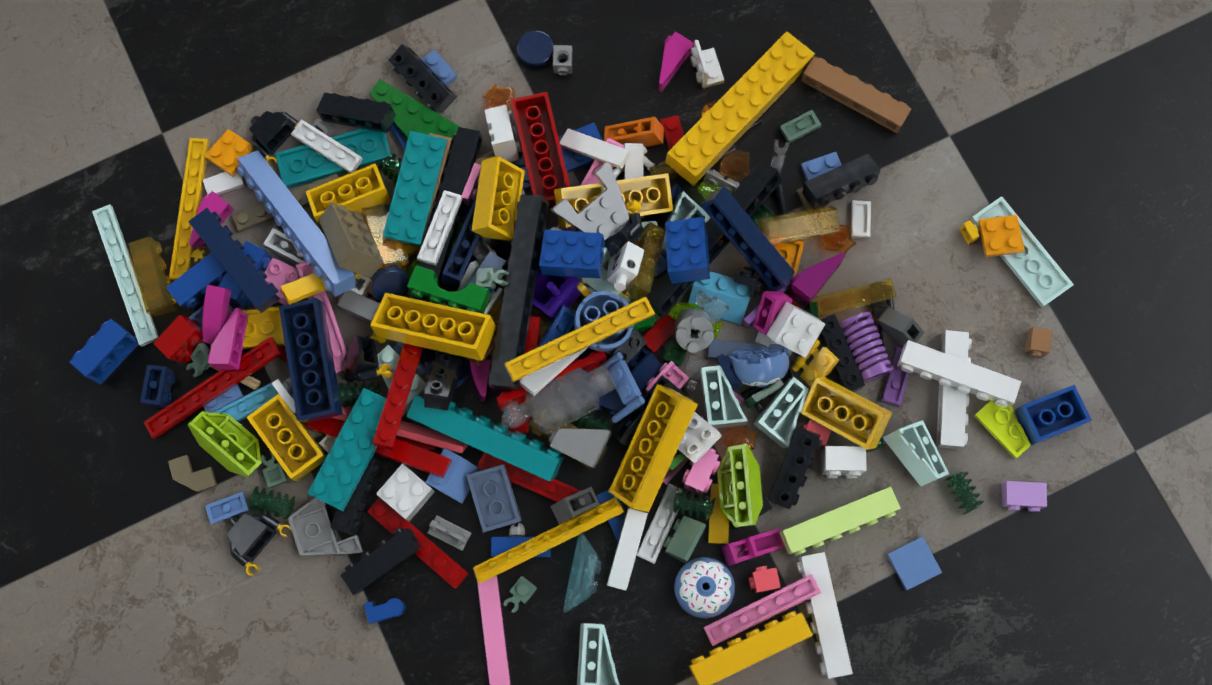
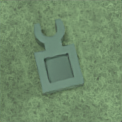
(489, 277)
(200, 359)
(274, 473)
(522, 592)

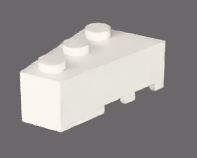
(503, 133)

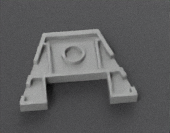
(602, 214)
(314, 534)

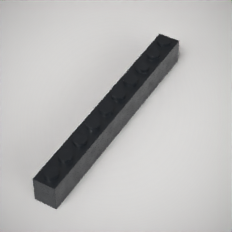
(456, 174)
(750, 196)
(520, 290)

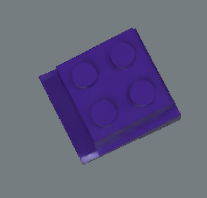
(553, 292)

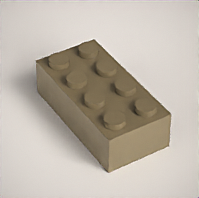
(350, 240)

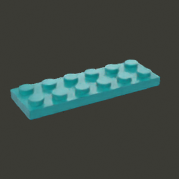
(306, 165)
(415, 188)
(350, 452)

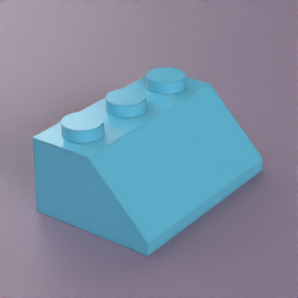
(731, 293)

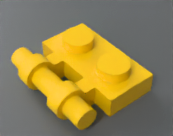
(819, 366)

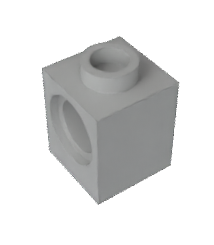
(562, 52)

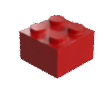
(180, 339)

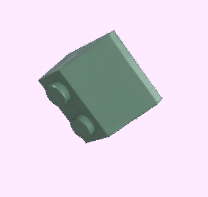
(685, 538)

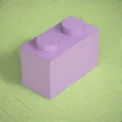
(1023, 495)

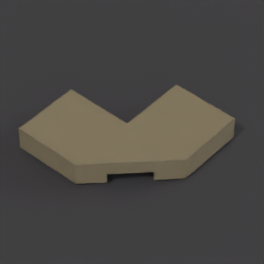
(183, 473)

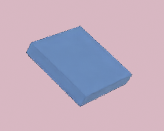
(914, 563)

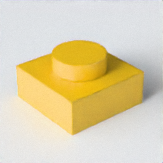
(970, 232)

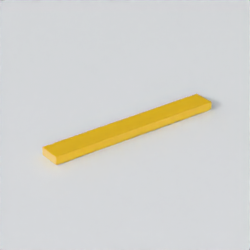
(189, 205)
(312, 285)
(579, 339)
(547, 540)

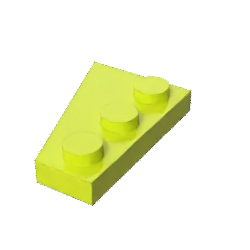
(1004, 428)

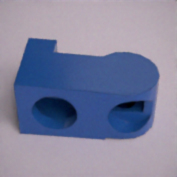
(391, 609)

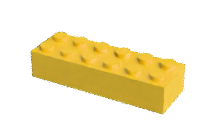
(650, 191)
(433, 326)
(653, 448)
(750, 650)

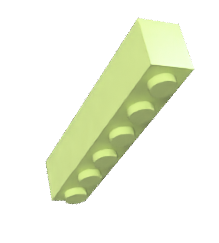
(840, 520)

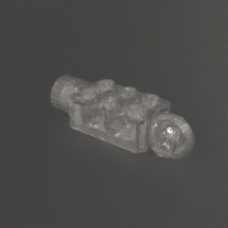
(561, 400)

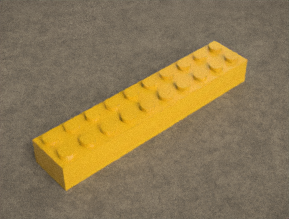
(739, 108)

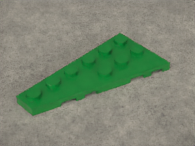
(412, 114)

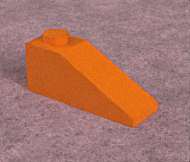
(642, 131)

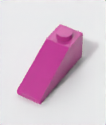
(675, 53)
(213, 203)
(228, 345)

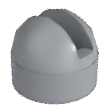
(517, 531)

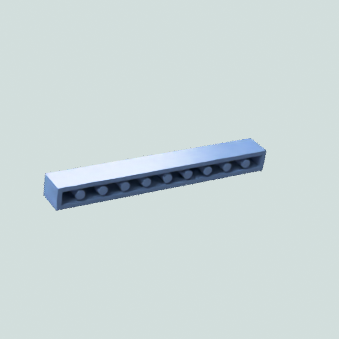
(295, 222)

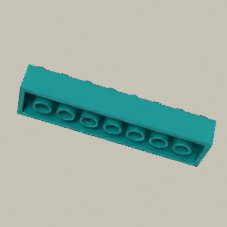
(489, 438)

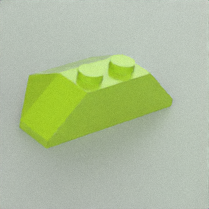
(227, 442)
(740, 486)

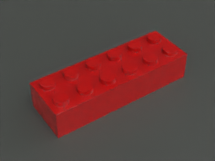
(540, 145)

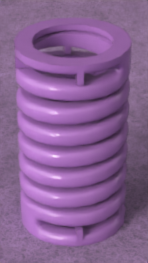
(864, 323)

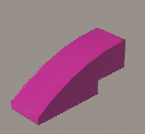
(215, 311)
(479, 377)
(752, 547)

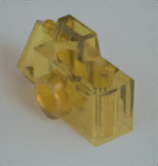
(663, 168)

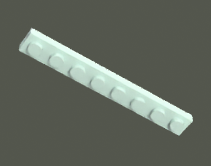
(125, 274)

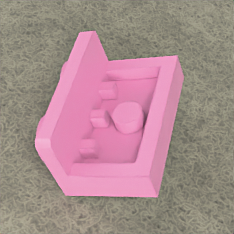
(471, 187)
(672, 373)

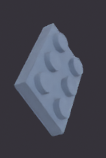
(494, 498)

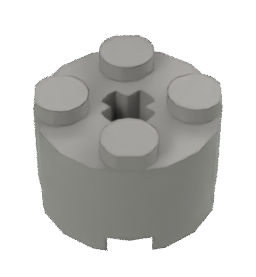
(693, 340)

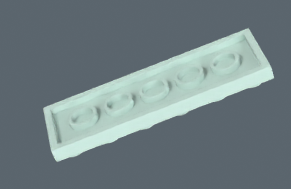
(1033, 266)

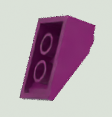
(808, 283)

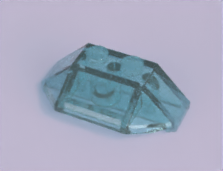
(582, 574)

